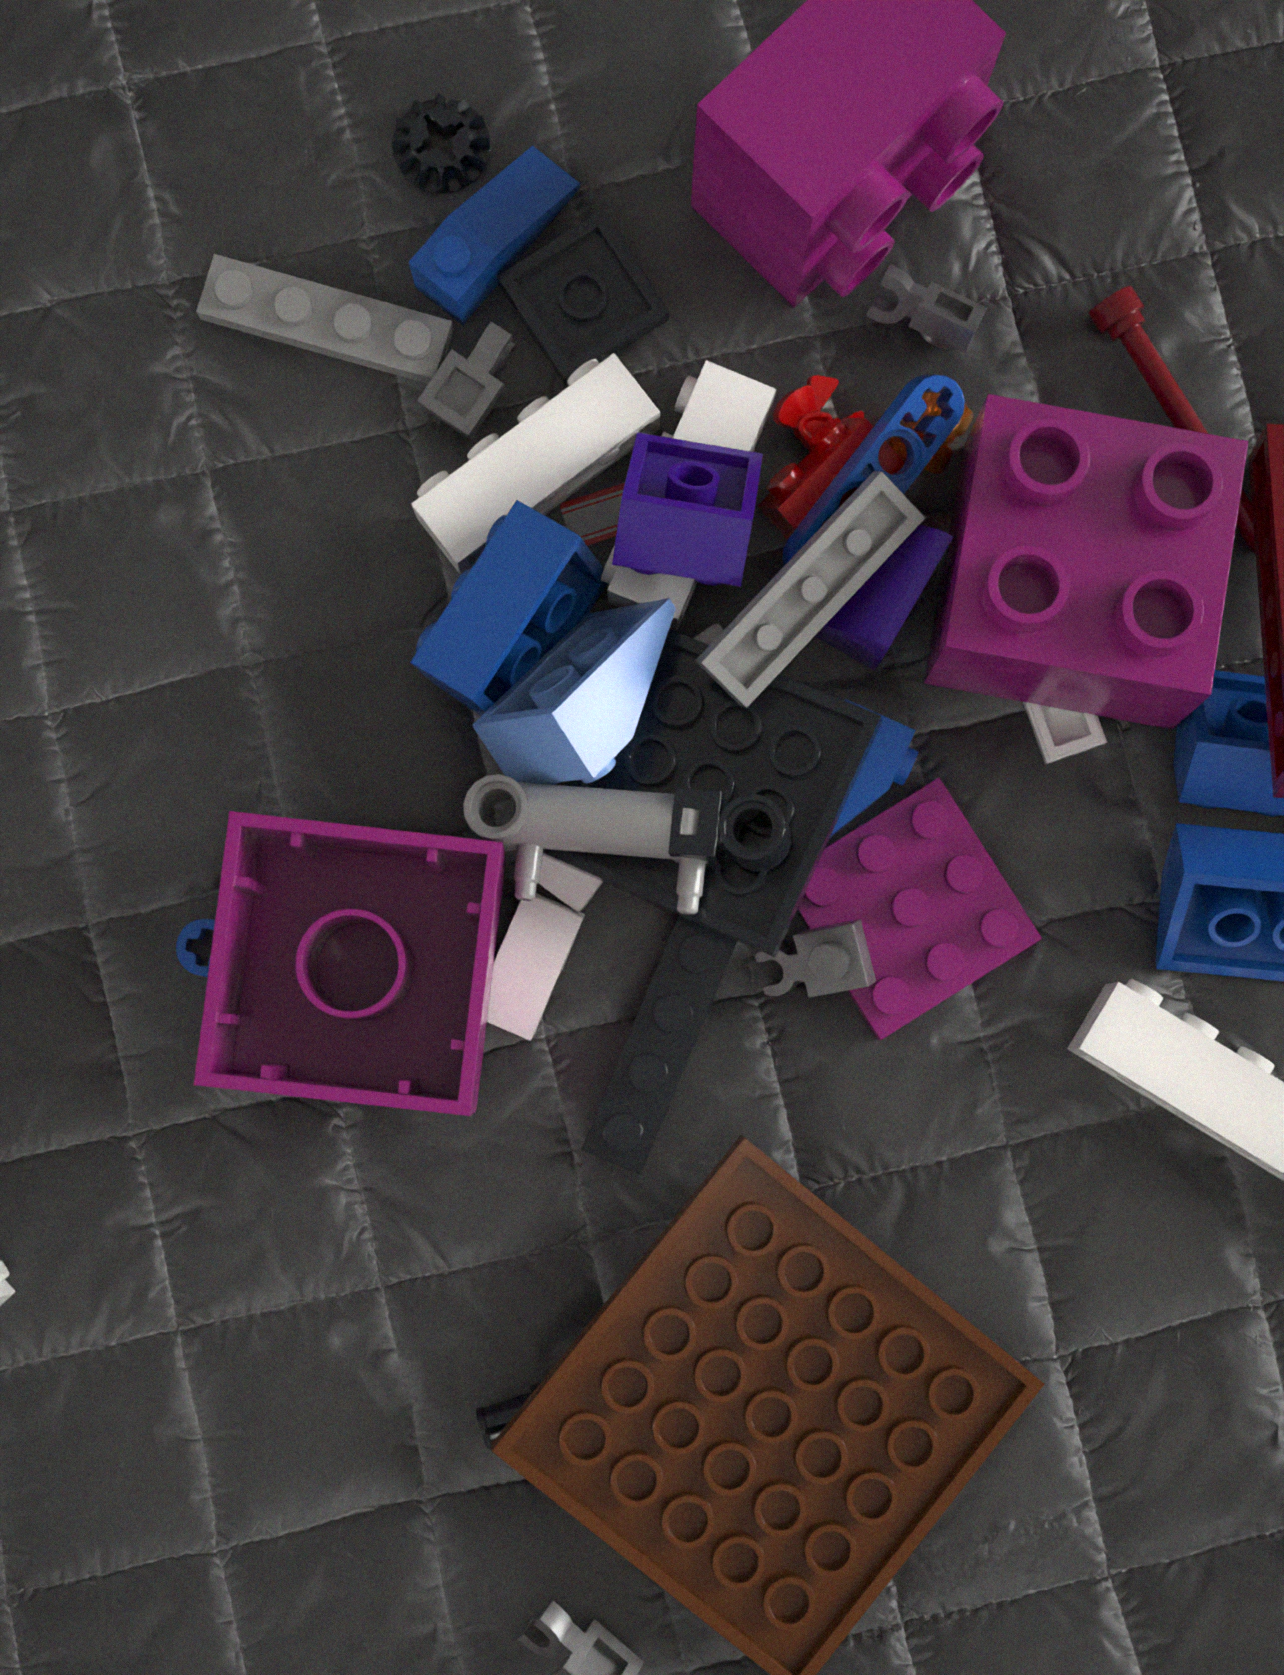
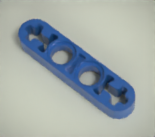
(906, 406)

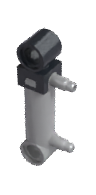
(683, 826)

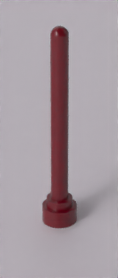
(1122, 320)

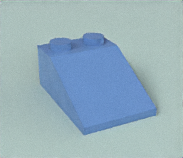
(579, 698)

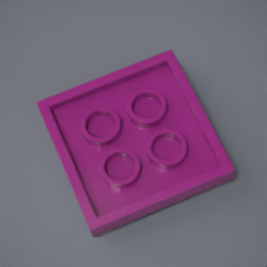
(926, 904)

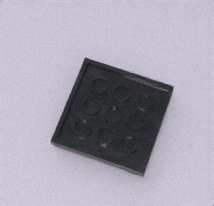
(785, 746)

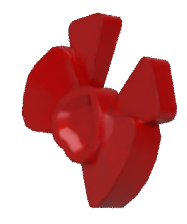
(802, 408)

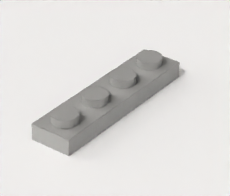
(324, 319)
(810, 588)

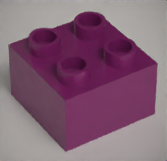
(836, 130)
(1087, 562)
(351, 964)

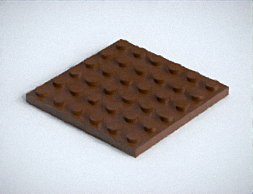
(767, 1415)

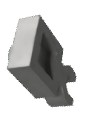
(827, 960)

